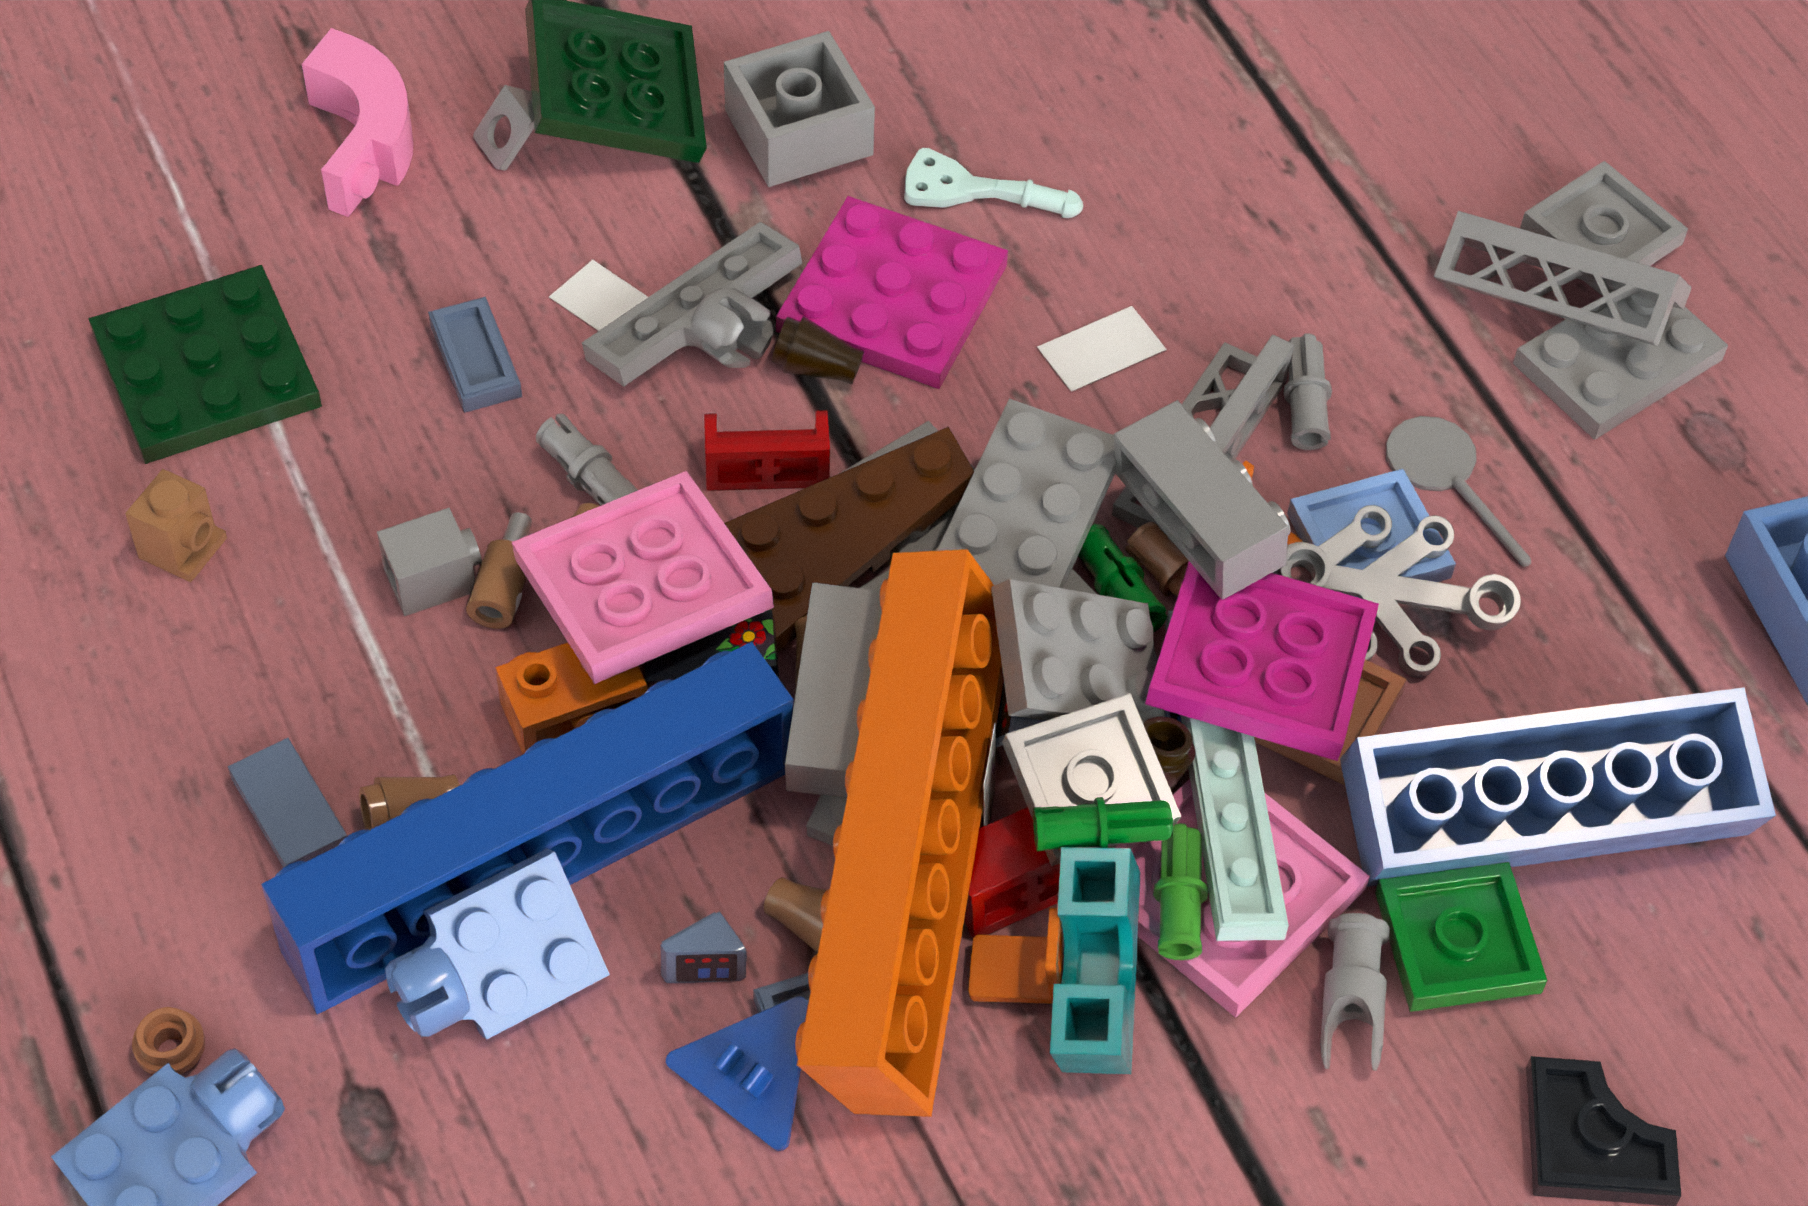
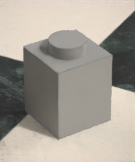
(429, 560)

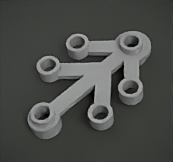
(1384, 585)

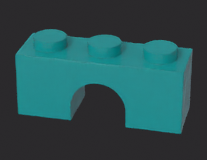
(1100, 933)

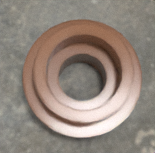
(164, 1025)

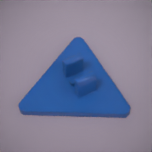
(750, 1069)

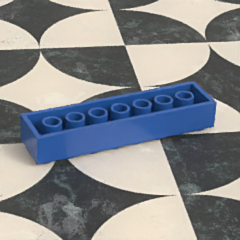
(583, 795)

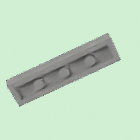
(1571, 262)
(1240, 407)

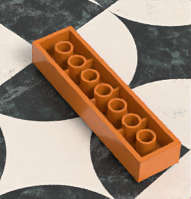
(906, 840)

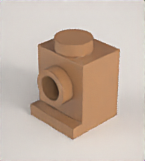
(174, 526)

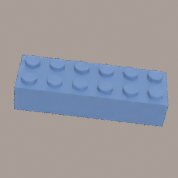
(1557, 785)

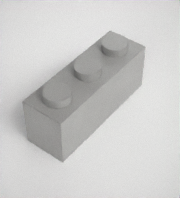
(1201, 499)
(830, 687)

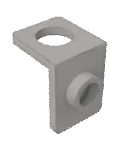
(518, 108)

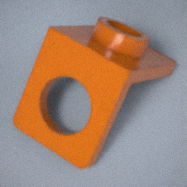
(1017, 966)

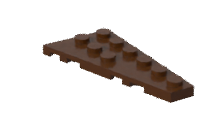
(849, 522)

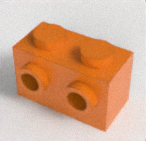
(554, 694)

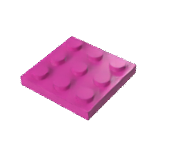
(896, 289)
(1266, 660)

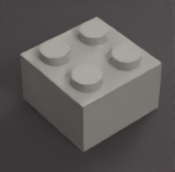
(799, 108)

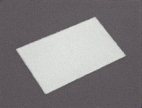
(597, 295)
(1101, 348)
(989, 782)

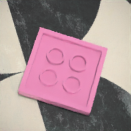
(642, 576)
(1315, 886)

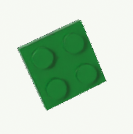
(1460, 936)

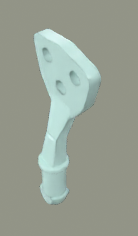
(965, 187)

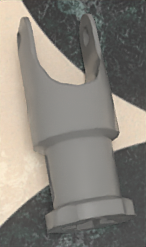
(1354, 983)

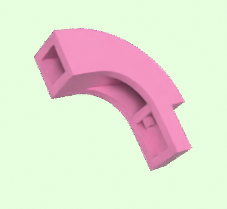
(367, 90)

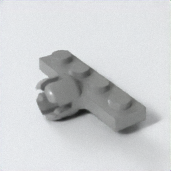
(701, 309)

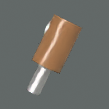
(499, 579)

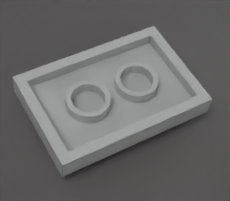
(1610, 377)
(1071, 649)

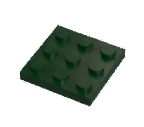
(614, 79)
(204, 363)

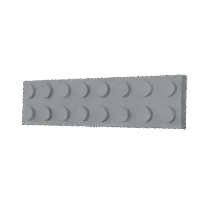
(1020, 515)

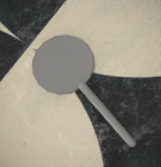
(1440, 458)

